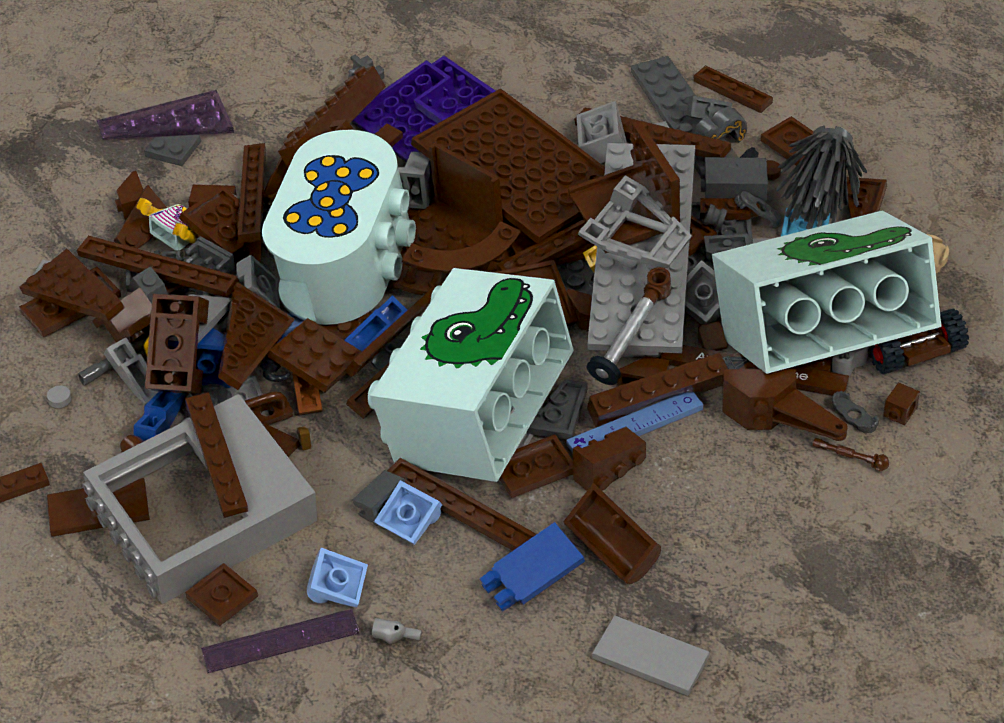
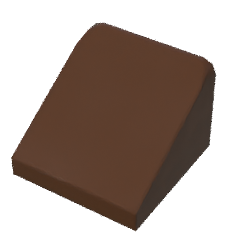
(712, 336)

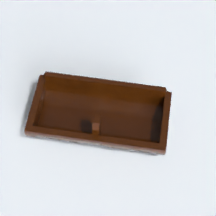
(613, 535)

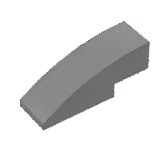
(130, 368)

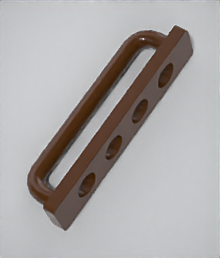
(271, 401)

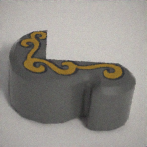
(723, 122)

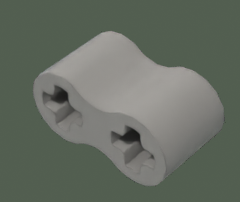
(846, 362)

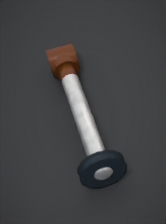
(656, 289)

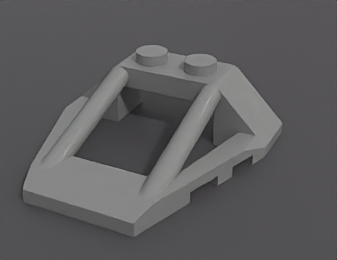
(619, 209)

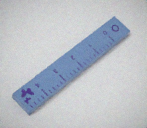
(644, 419)

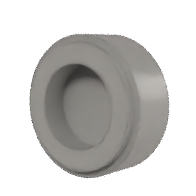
(59, 396)

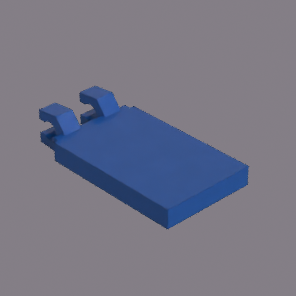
(532, 567)

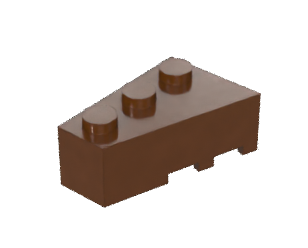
(607, 459)

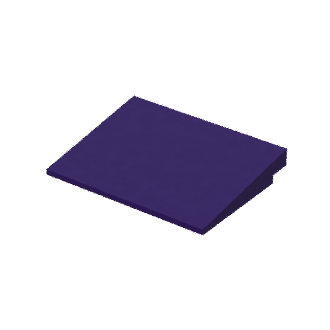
(421, 101)

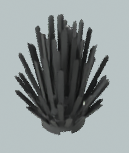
(821, 175)

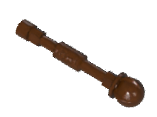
(879, 462)

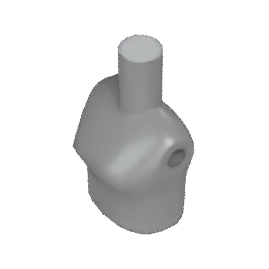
(393, 631)

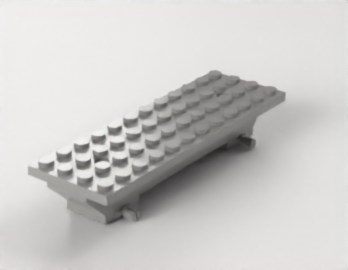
(621, 281)

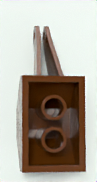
(768, 399)

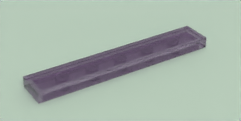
(279, 640)

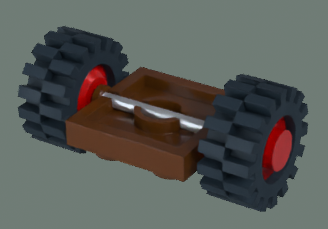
(923, 345)

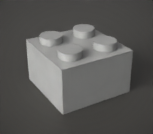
(702, 295)

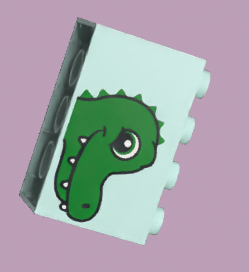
(827, 290)
(465, 364)

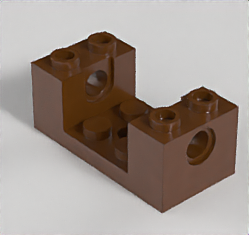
(175, 368)

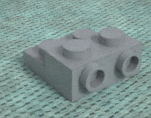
(258, 280)

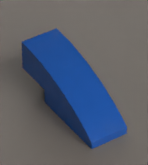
(376, 324)
(158, 414)

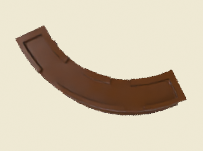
(478, 257)

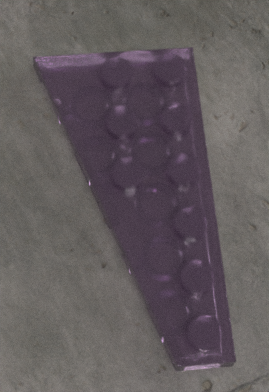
(180, 117)

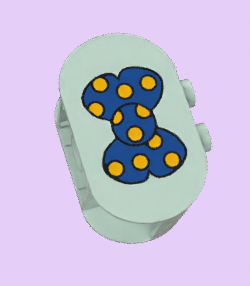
(338, 226)

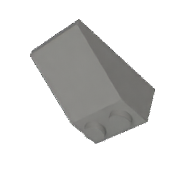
(598, 128)

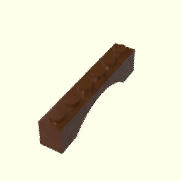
(690, 377)

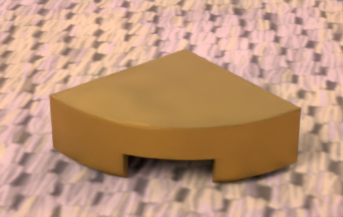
(304, 438)

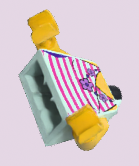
(166, 224)

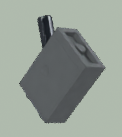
(734, 175)

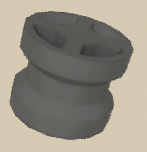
(714, 216)

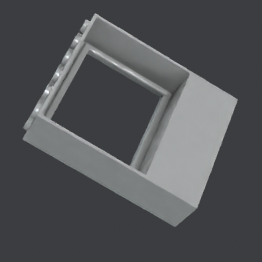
(274, 490)

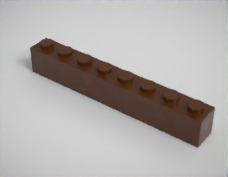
(345, 104)

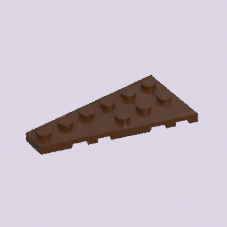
(73, 286)
(250, 333)

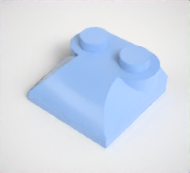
(408, 512)
(336, 579)

